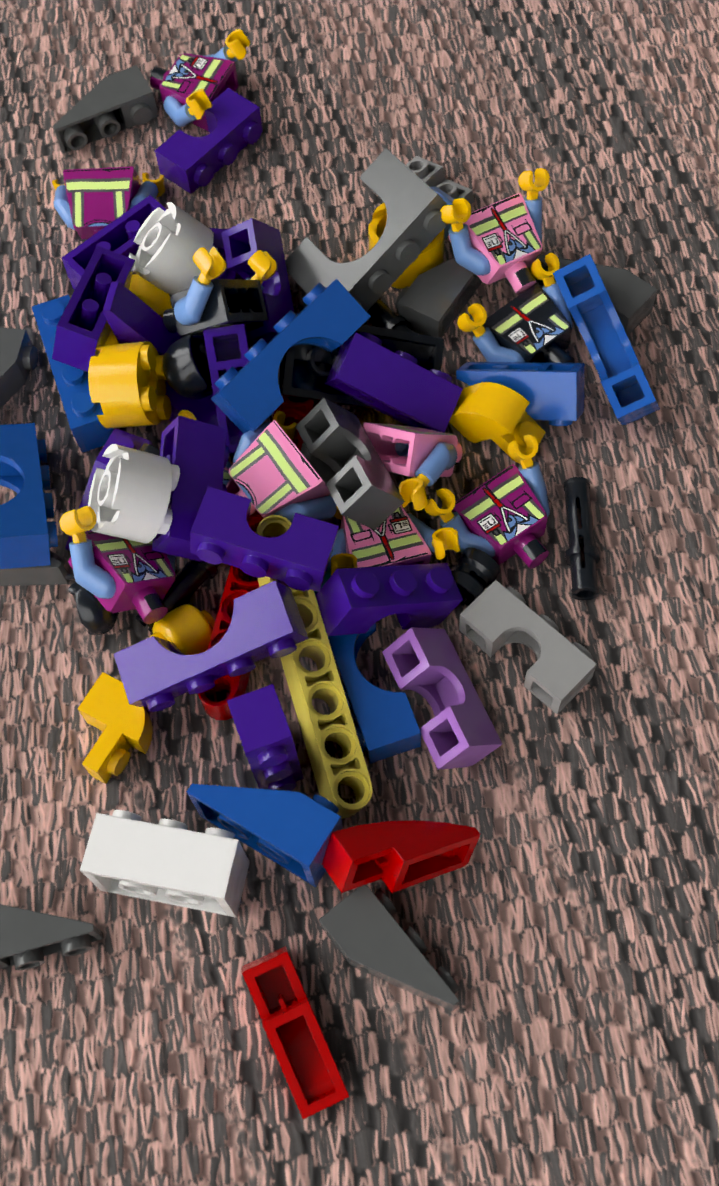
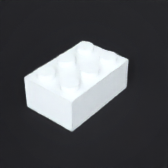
(166, 862)

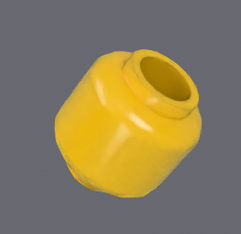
(186, 629)

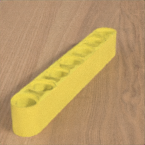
(325, 685)

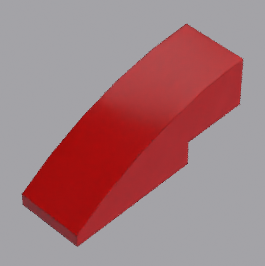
(397, 853)
(294, 1032)

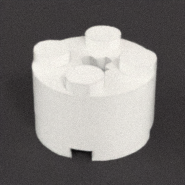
(168, 246)
(133, 494)

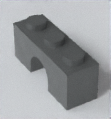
(361, 481)

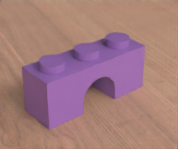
(430, 666)

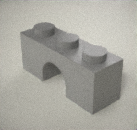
(503, 618)

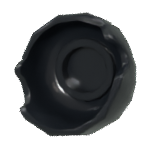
(187, 369)
(90, 610)

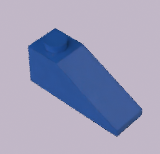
(551, 388)

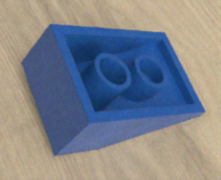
(274, 823)

